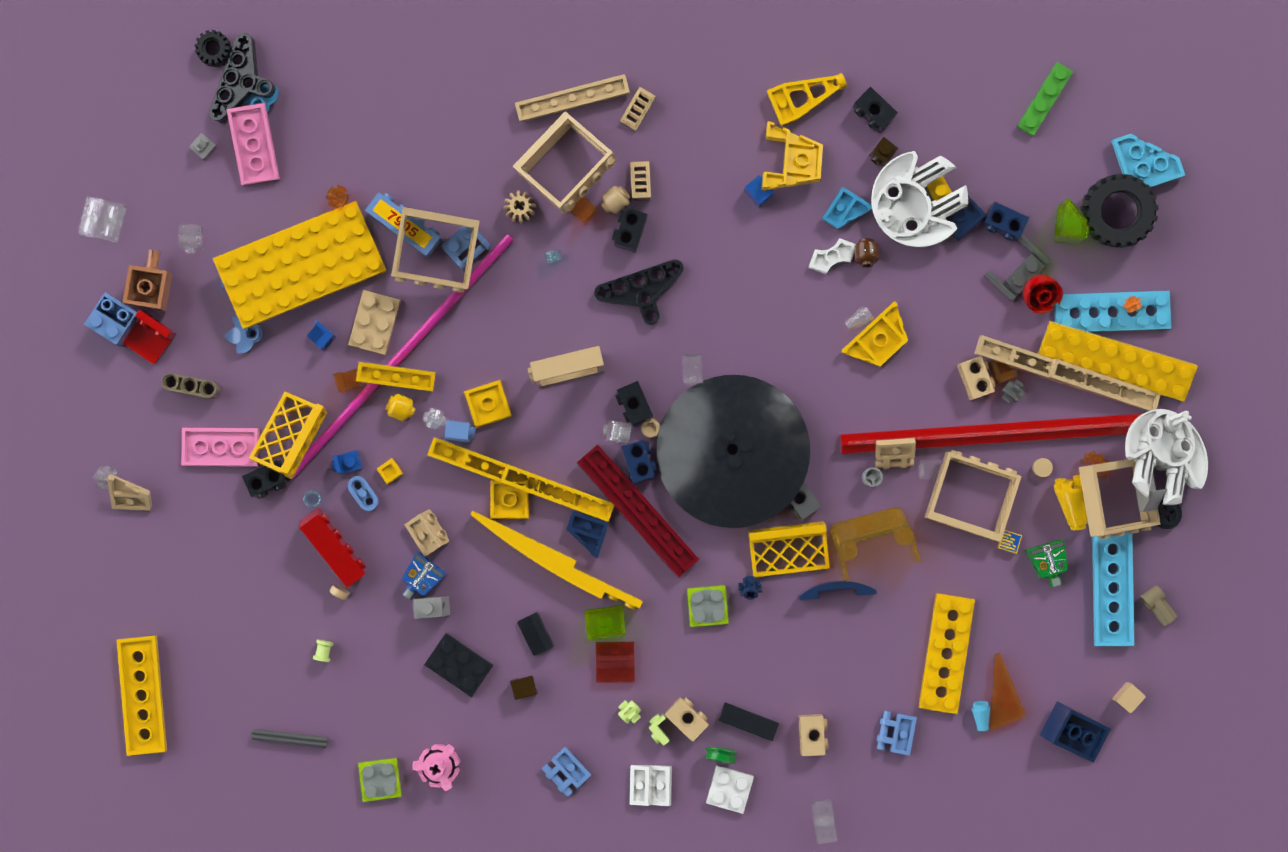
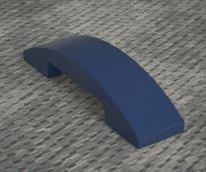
(812, 592)

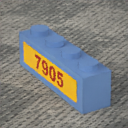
(416, 234)

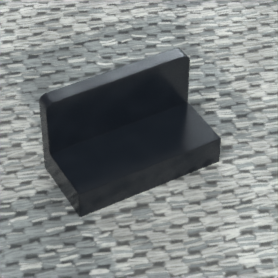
(535, 633)

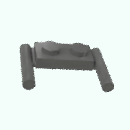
(1027, 269)

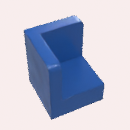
(755, 191)
(321, 336)

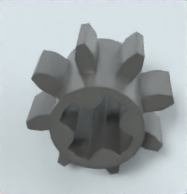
(1013, 391)

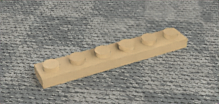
(572, 98)

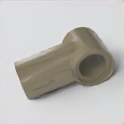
(1155, 601)

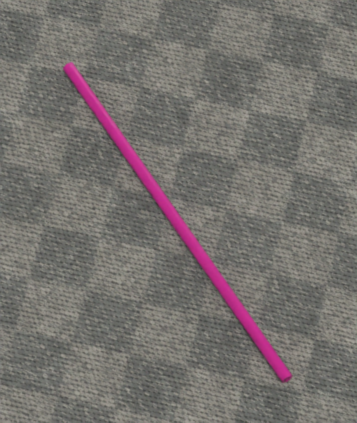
(403, 352)

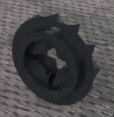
(1173, 519)

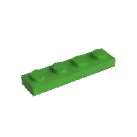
(1044, 99)

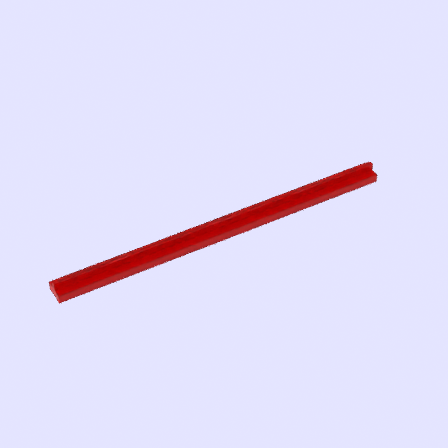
(993, 433)

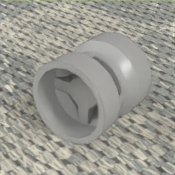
(874, 475)

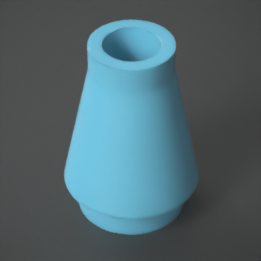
(981, 714)

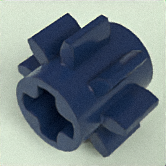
(750, 587)

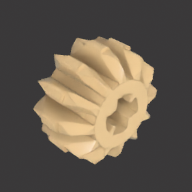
(521, 200)

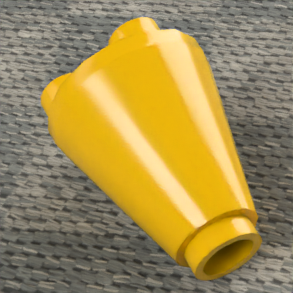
(1072, 501)

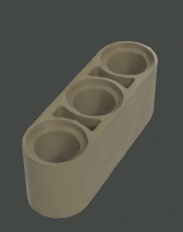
(182, 383)

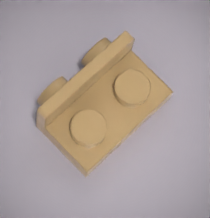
(427, 532)

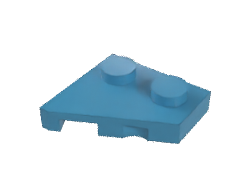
(845, 209)

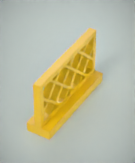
(303, 440)
(788, 532)

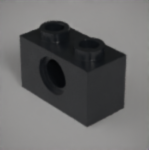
(869, 99)
(629, 392)

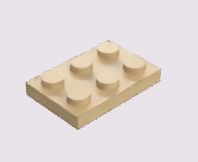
(374, 322)

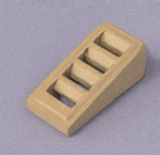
(646, 94)
(640, 195)

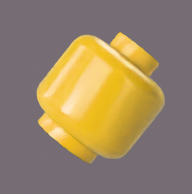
(400, 407)

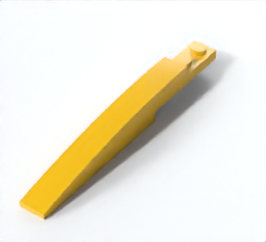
(537, 485)
(556, 562)

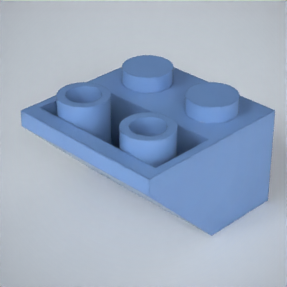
(112, 319)

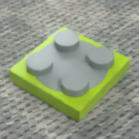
(707, 605)
(380, 779)

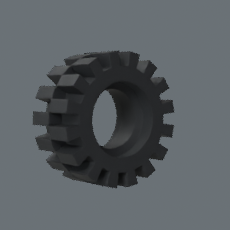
(210, 37)

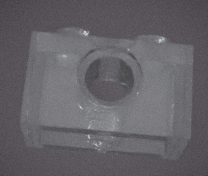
(617, 432)
(823, 821)

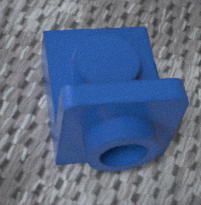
(346, 462)

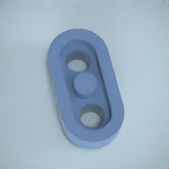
(363, 494)

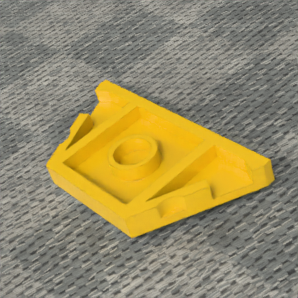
(879, 338)

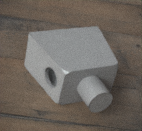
(431, 607)

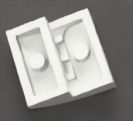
(650, 785)

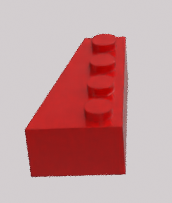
(332, 547)

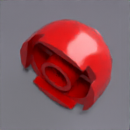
(1042, 293)

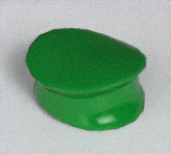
(722, 755)

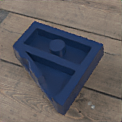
(588, 531)

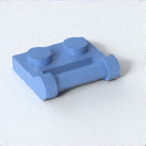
(459, 243)

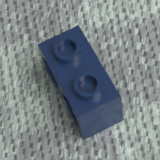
(1006, 217)
(634, 462)

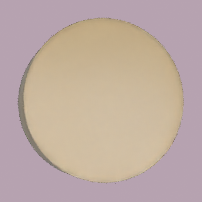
(650, 428)
(1042, 467)
(339, 592)

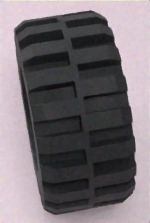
(1145, 210)

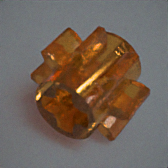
(337, 196)

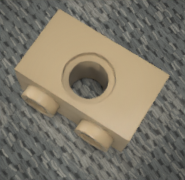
(806, 724)
(693, 728)

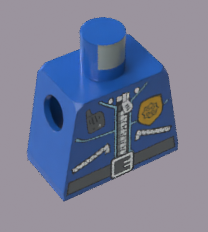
(421, 576)

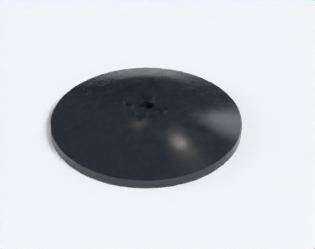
(742, 486)

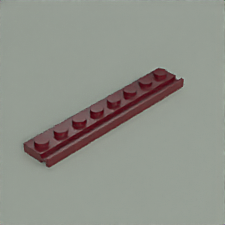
(637, 511)

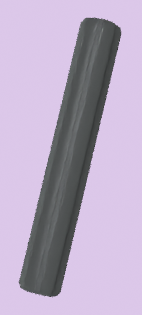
(289, 738)

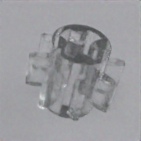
(434, 419)
(102, 476)

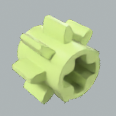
(629, 711)

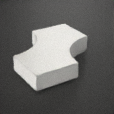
(824, 259)

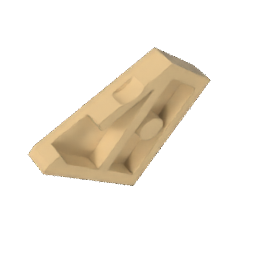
(128, 495)

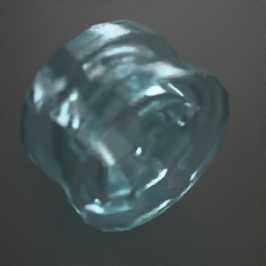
(553, 256)
(311, 492)

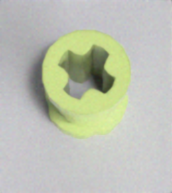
(323, 650)

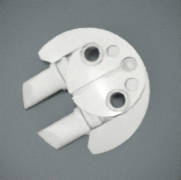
(913, 203)
(1171, 445)

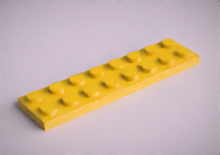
(1119, 360)

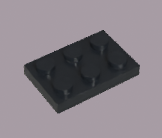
(458, 664)

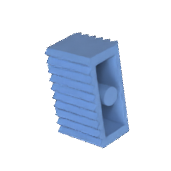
(459, 431)

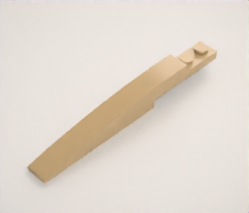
(1067, 374)

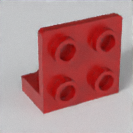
(149, 337)

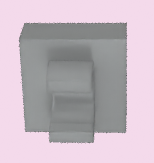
(203, 146)

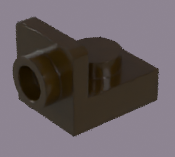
(882, 152)

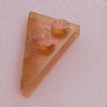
(1005, 701)

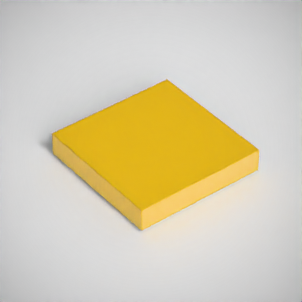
(488, 404)
(508, 501)

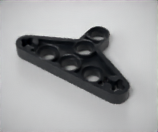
(243, 71)
(652, 287)

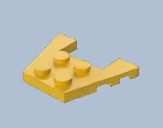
(801, 159)

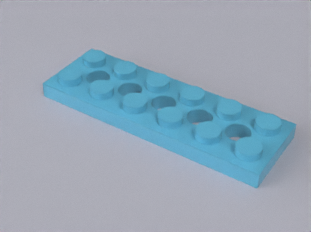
(1122, 322)
(1123, 596)

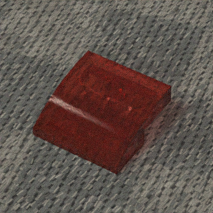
(615, 662)

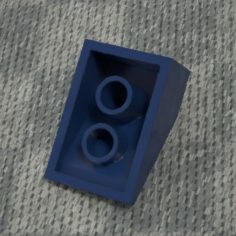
(1075, 732)

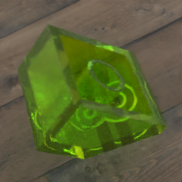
(1070, 224)

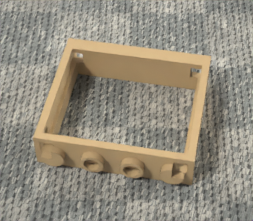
(546, 142)
(441, 218)
(566, 366)
(990, 467)
(1094, 504)

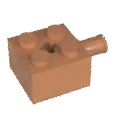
(141, 277)

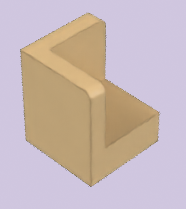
(1129, 697)

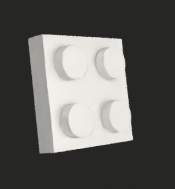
(729, 789)

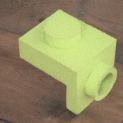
(658, 734)

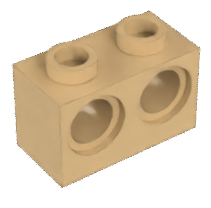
(970, 379)

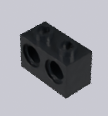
(634, 231)
(264, 474)

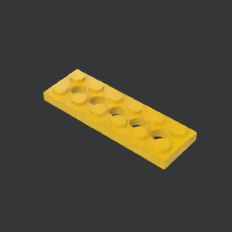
(956, 663)
(132, 705)

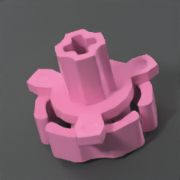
(440, 777)

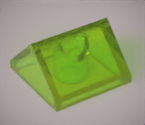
(605, 623)

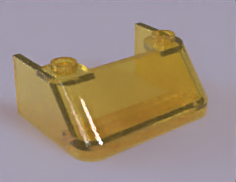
(849, 531)

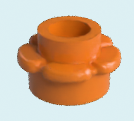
(1132, 304)

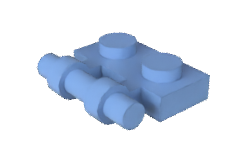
(902, 735)
(570, 767)

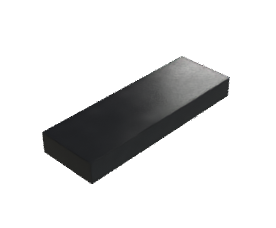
(748, 721)

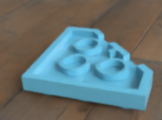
(1146, 161)

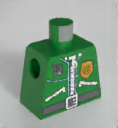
(1049, 560)

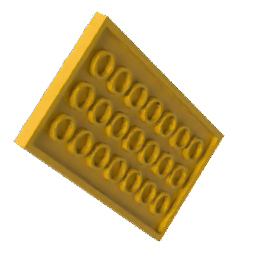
(299, 265)

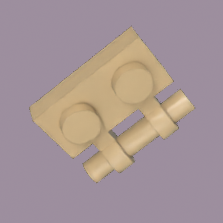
(895, 453)

